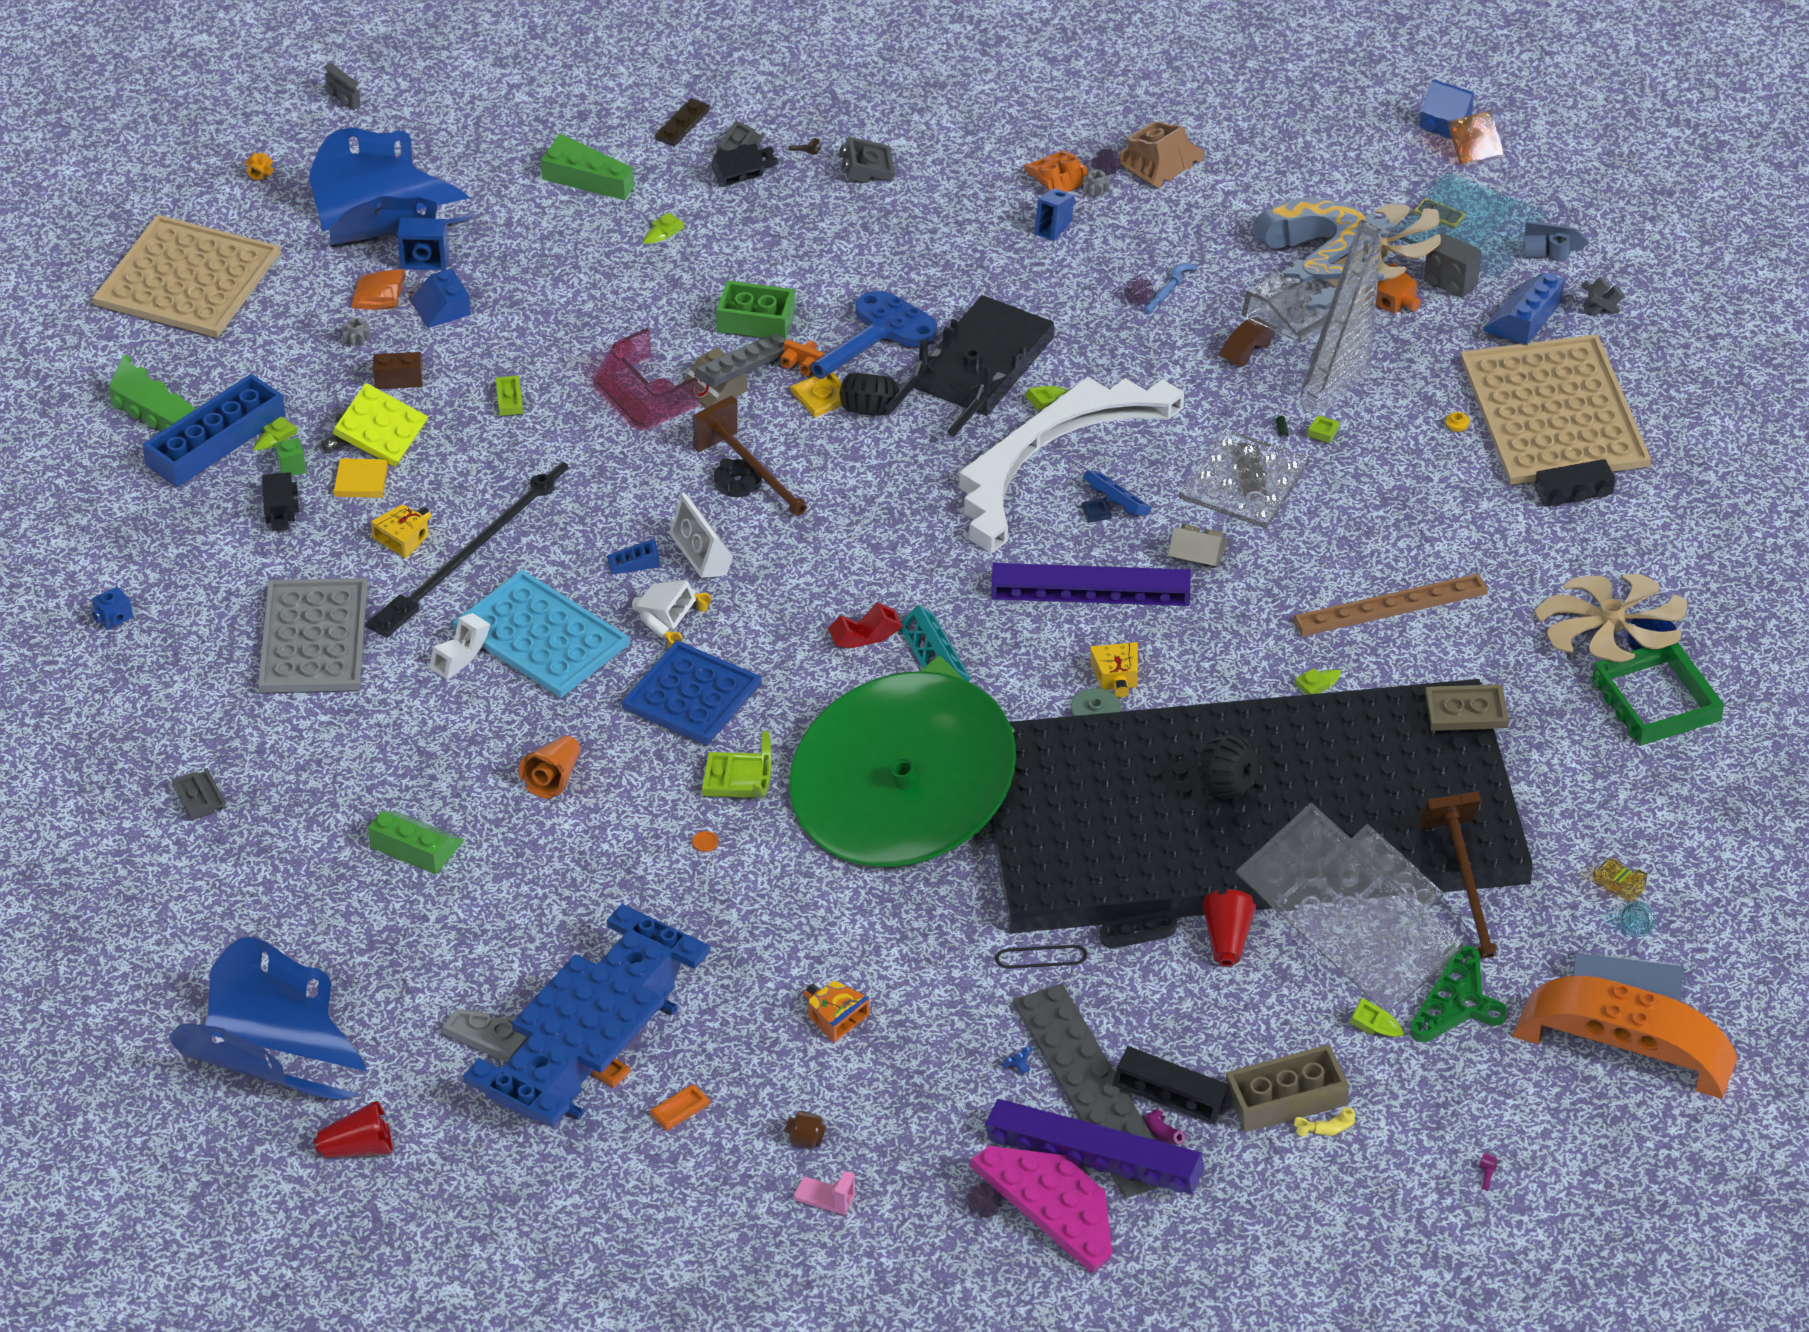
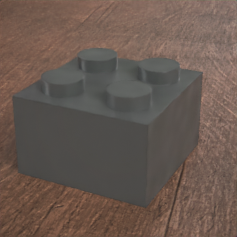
(1453, 266)

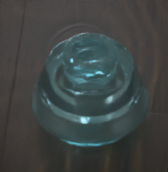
(1637, 918)

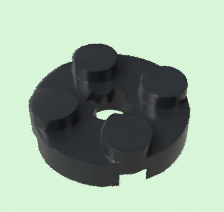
(725, 478)

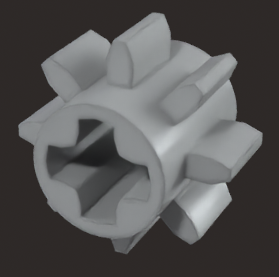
(1096, 183)
(356, 331)

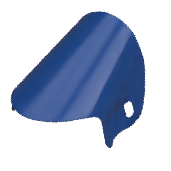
(352, 185)
(268, 1012)

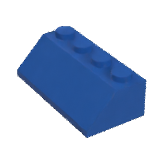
(1527, 308)

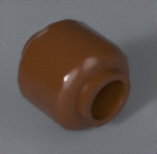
(805, 1130)

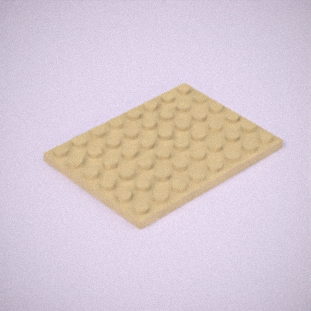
(1554, 406)

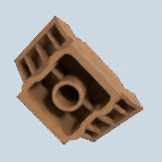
(1159, 152)

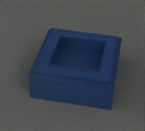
(1096, 510)

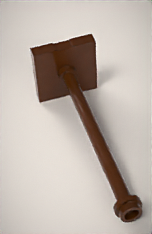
(720, 424)
(1451, 812)

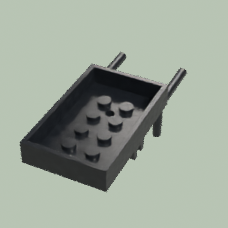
(979, 358)

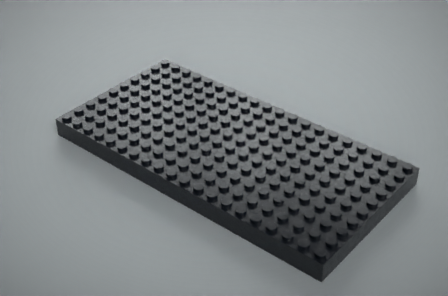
(1119, 826)

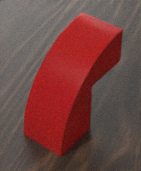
(874, 627)

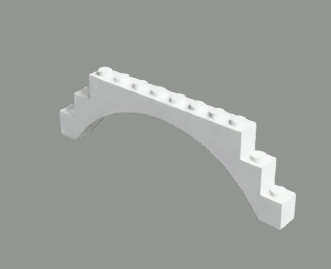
(1082, 406)

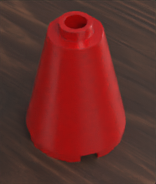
(1228, 924)
(356, 1134)

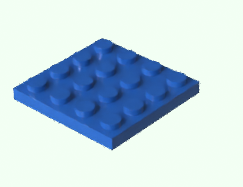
(691, 692)

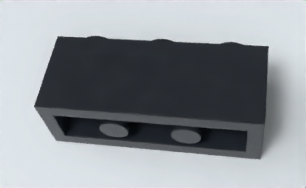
(1574, 482)

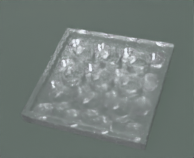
(1244, 478)

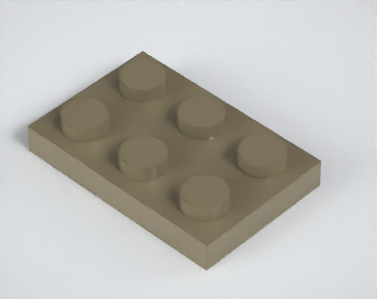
(1466, 707)

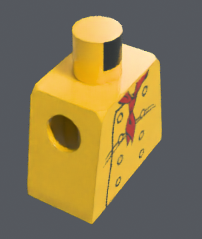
(401, 529)
(1115, 666)

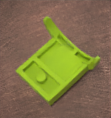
(739, 773)

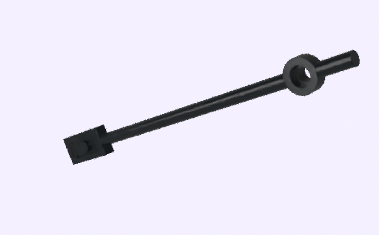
(403, 608)

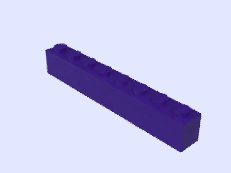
(1091, 584)
(1095, 1146)

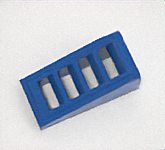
(646, 553)

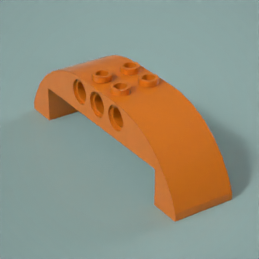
(1633, 1022)

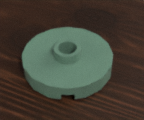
(1095, 702)

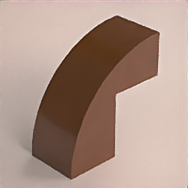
(1243, 340)

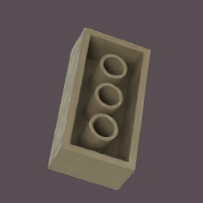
(1287, 1088)

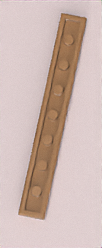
(1390, 604)

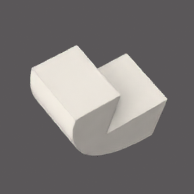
(456, 654)

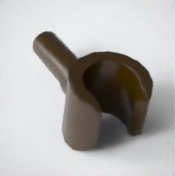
(809, 148)

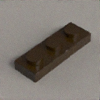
(682, 122)

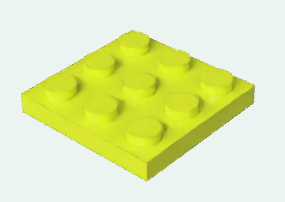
(380, 424)

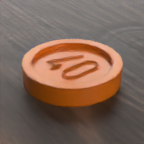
(705, 841)

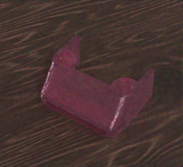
(634, 398)

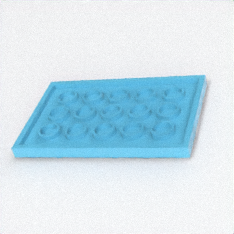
(546, 633)

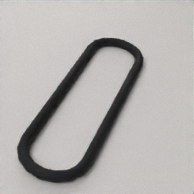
(1042, 964)

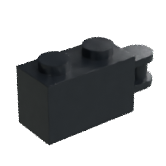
(742, 163)
(279, 499)

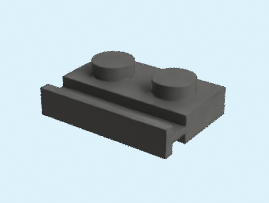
(342, 86)
(739, 135)
(198, 794)

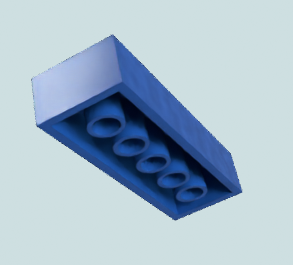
(213, 430)

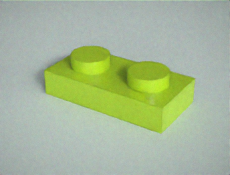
(509, 395)

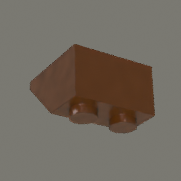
(398, 370)

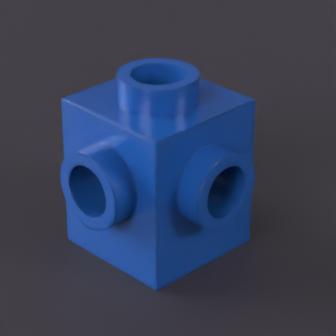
(111, 608)

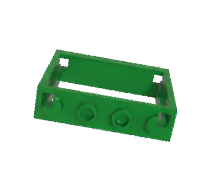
(1711, 705)

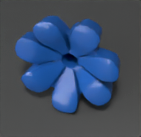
(1018, 1060)

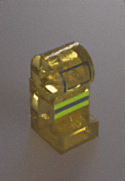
(1620, 879)

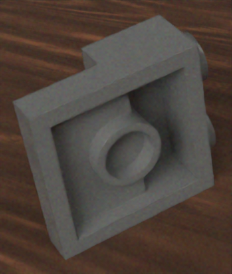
(866, 159)

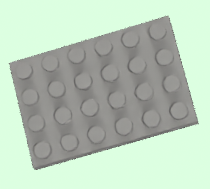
(313, 635)

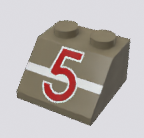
(710, 396)

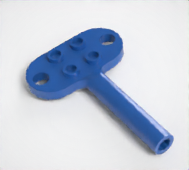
(886, 319)

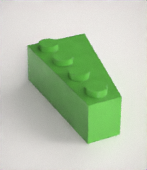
(586, 169)

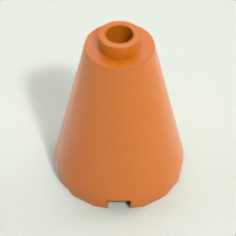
(550, 767)

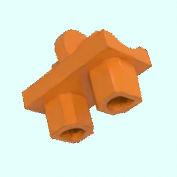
(800, 354)

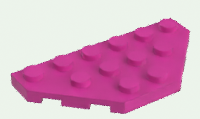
(1053, 1197)

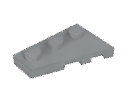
(485, 1033)

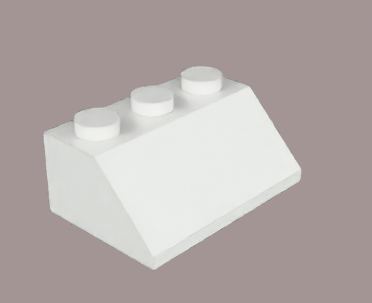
(699, 540)

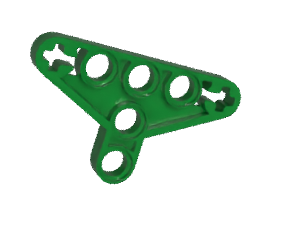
(1452, 1008)

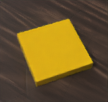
(818, 394)
(361, 478)

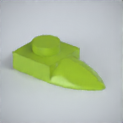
(663, 228)
(1044, 395)
(274, 432)
(1317, 682)
(1374, 1019)

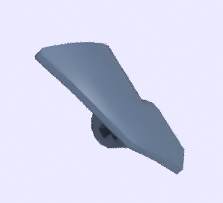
(1551, 240)

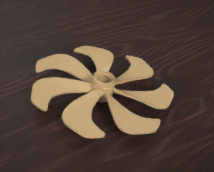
(1396, 213)
(1610, 616)

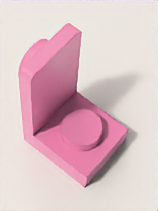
(827, 1196)

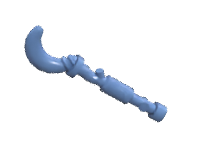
(1175, 279)

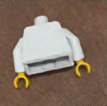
(666, 605)

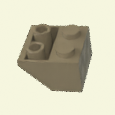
(1198, 547)

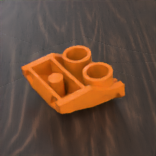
(1058, 171)
(379, 290)

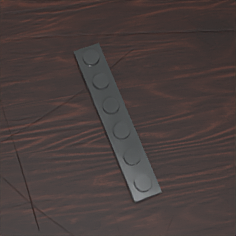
(741, 360)

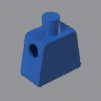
(1053, 207)

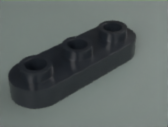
(1148, 924)

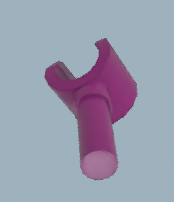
(1488, 1163)

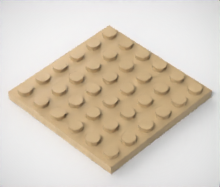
(187, 276)

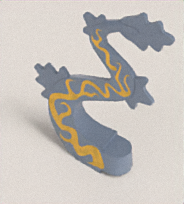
(1313, 218)

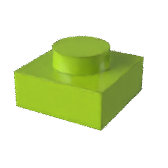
(1323, 429)

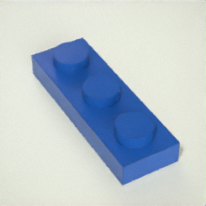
(1116, 493)

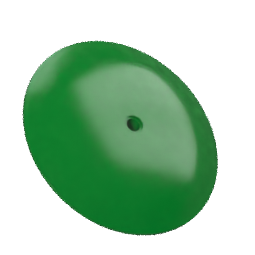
(902, 769)

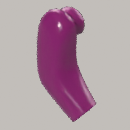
(1161, 1130)

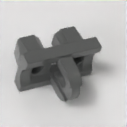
(1598, 294)

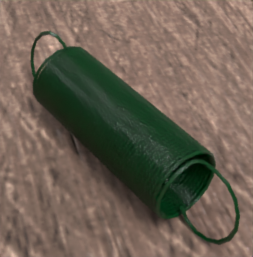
(1281, 425)

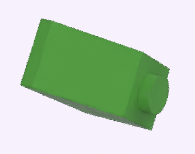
(290, 456)

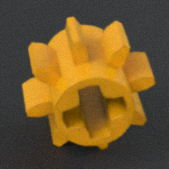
(259, 166)

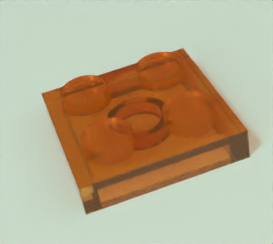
(1475, 137)

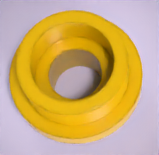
(1457, 421)

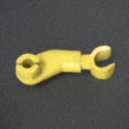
(1329, 1128)

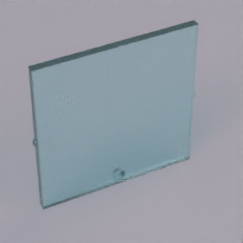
(1478, 218)

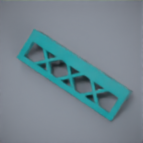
(936, 640)

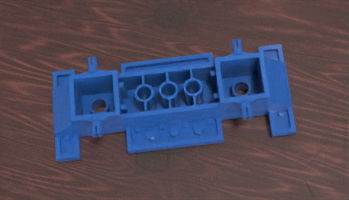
(588, 1017)

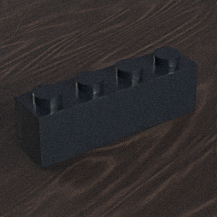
(1170, 1085)

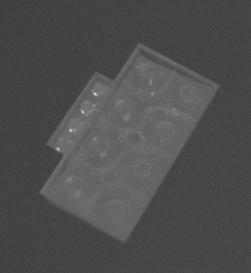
(1355, 904)

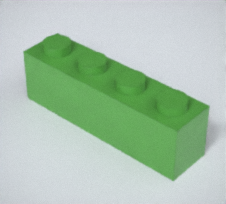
(144, 398)

